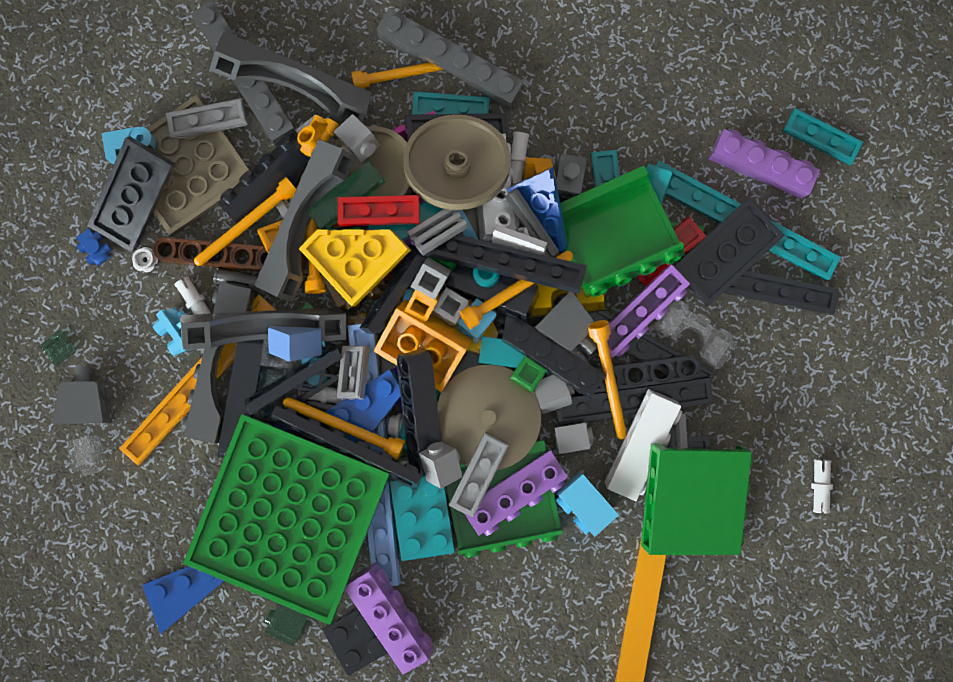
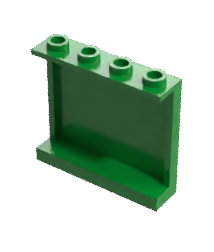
(619, 232)
(696, 501)
(532, 523)

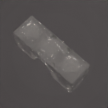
(714, 344)

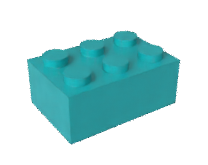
(422, 520)

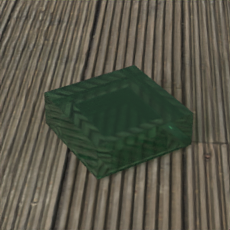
(58, 347)

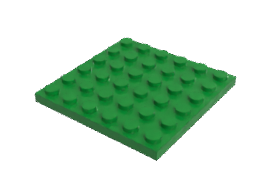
(286, 518)

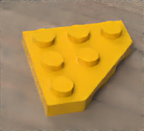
(354, 258)

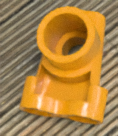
(318, 129)

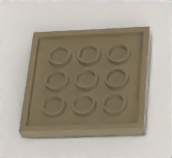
(202, 172)

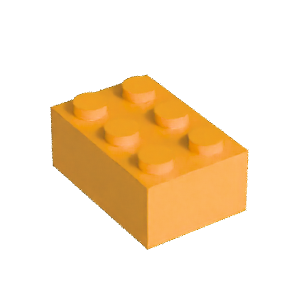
(441, 340)

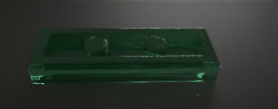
(359, 184)

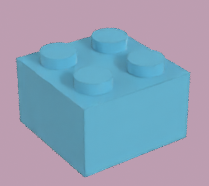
(587, 504)

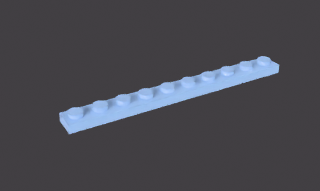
(382, 529)

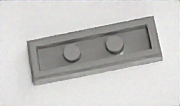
(206, 119)
(479, 474)

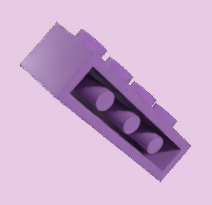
(764, 164)
(644, 307)
(516, 491)
(389, 618)

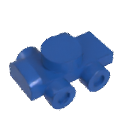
(91, 244)

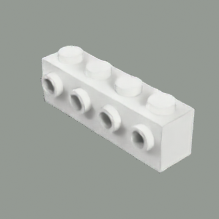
(497, 212)
(649, 426)

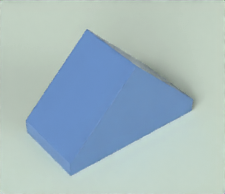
(294, 342)

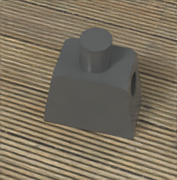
(570, 175)
(568, 325)
(81, 400)

